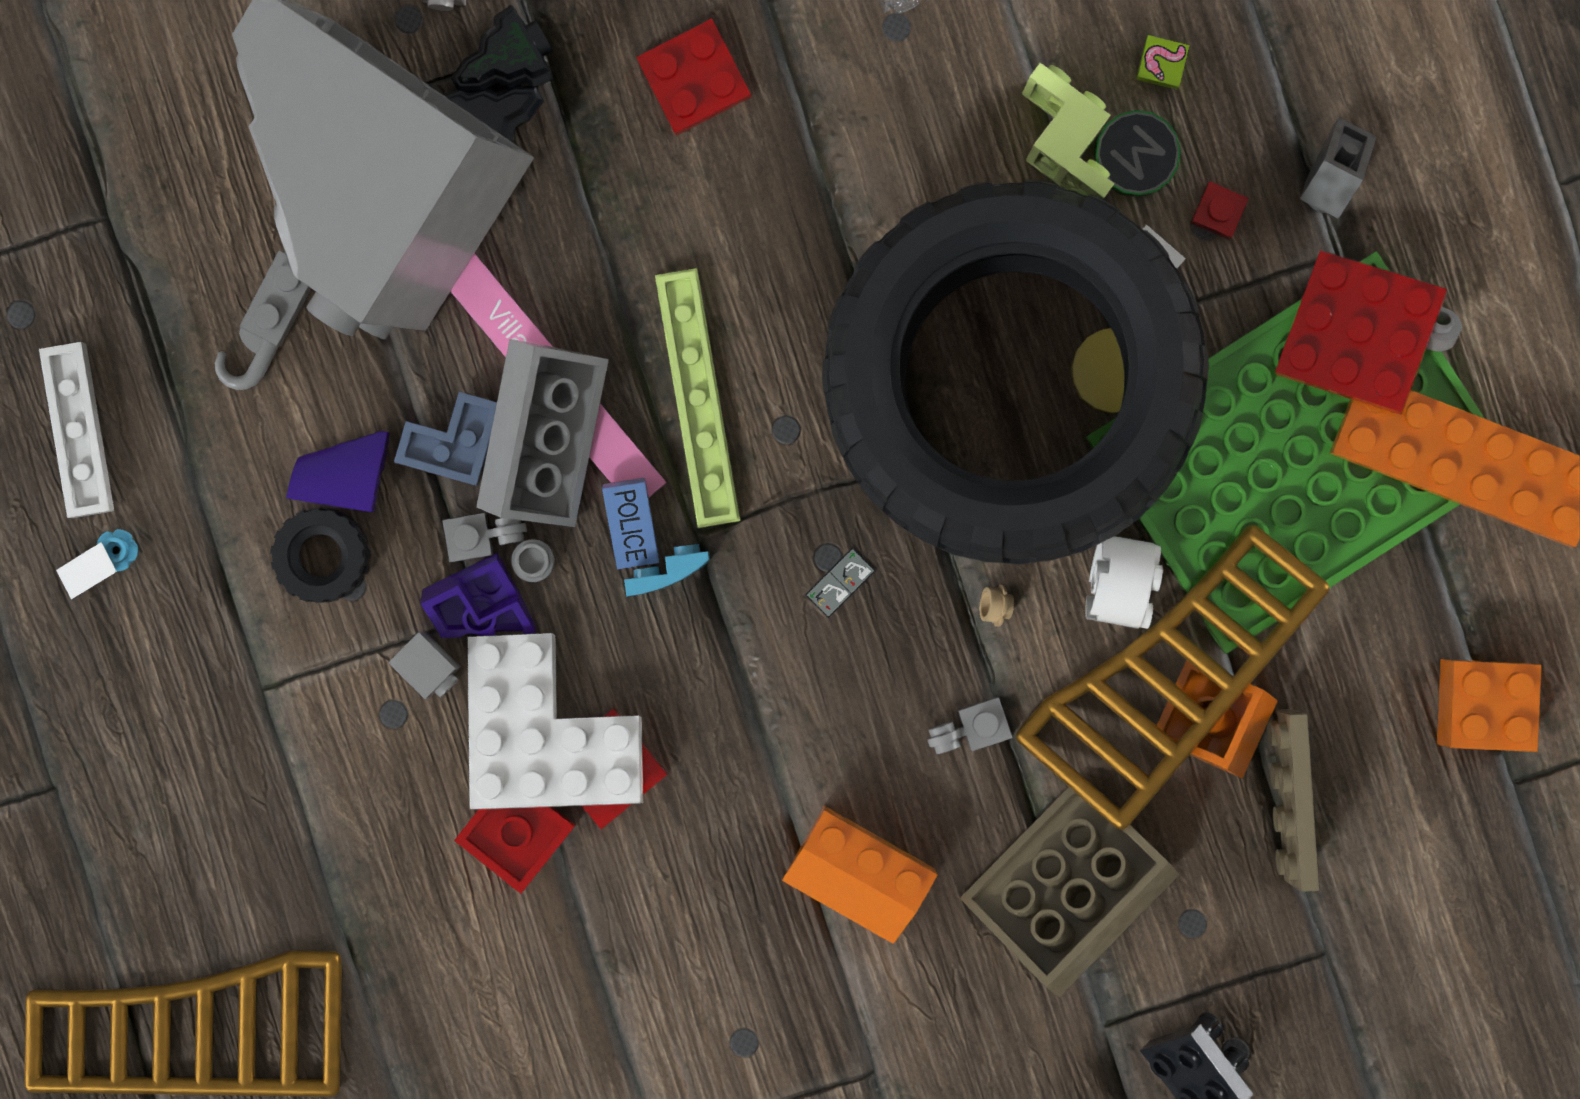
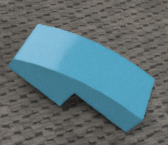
(684, 563)

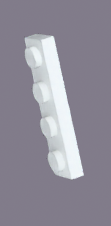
(76, 430)

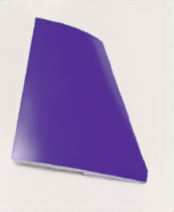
(341, 474)
(477, 602)

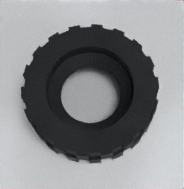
(287, 555)

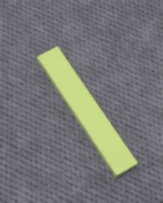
(697, 398)

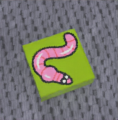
(1162, 62)

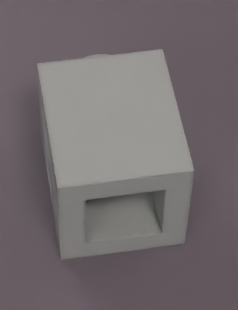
(426, 666)

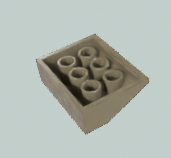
(1068, 890)

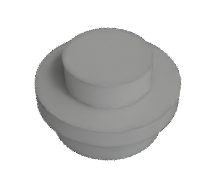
(533, 560)

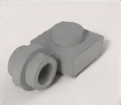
(471, 538)
(981, 724)

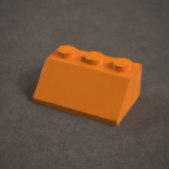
(860, 875)

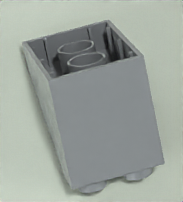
(368, 169)

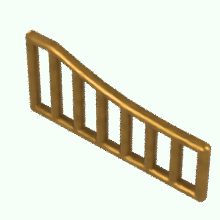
(1131, 657)
(204, 990)

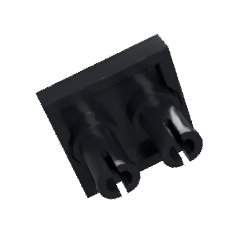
(1195, 1065)

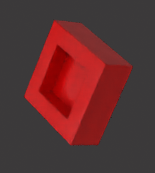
(1219, 210)

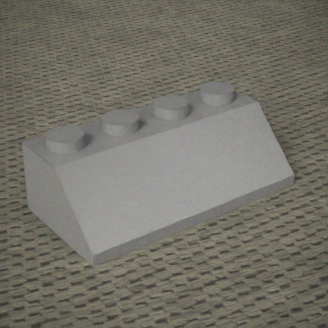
(542, 434)

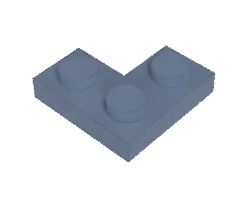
(453, 454)

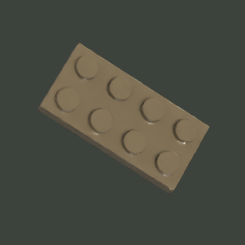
(1296, 810)

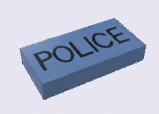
(630, 523)

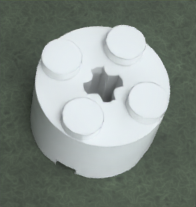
(1122, 582)

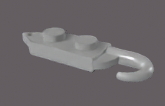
(267, 322)

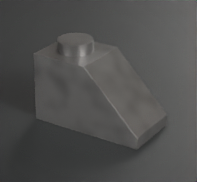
(1338, 168)

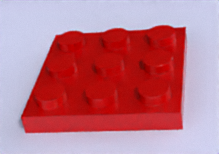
(1361, 332)

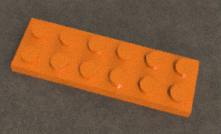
(1468, 463)

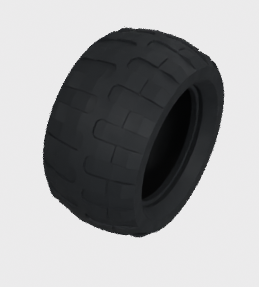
(1003, 231)

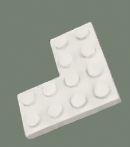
(520, 747)

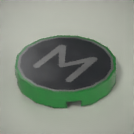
(1138, 152)

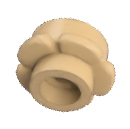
(996, 605)

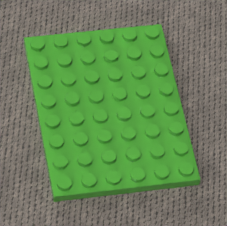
(1270, 466)

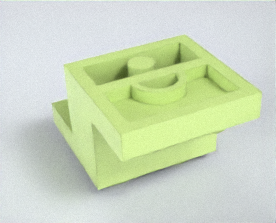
(1069, 134)

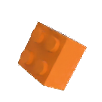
(1489, 705)

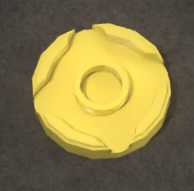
(1099, 372)

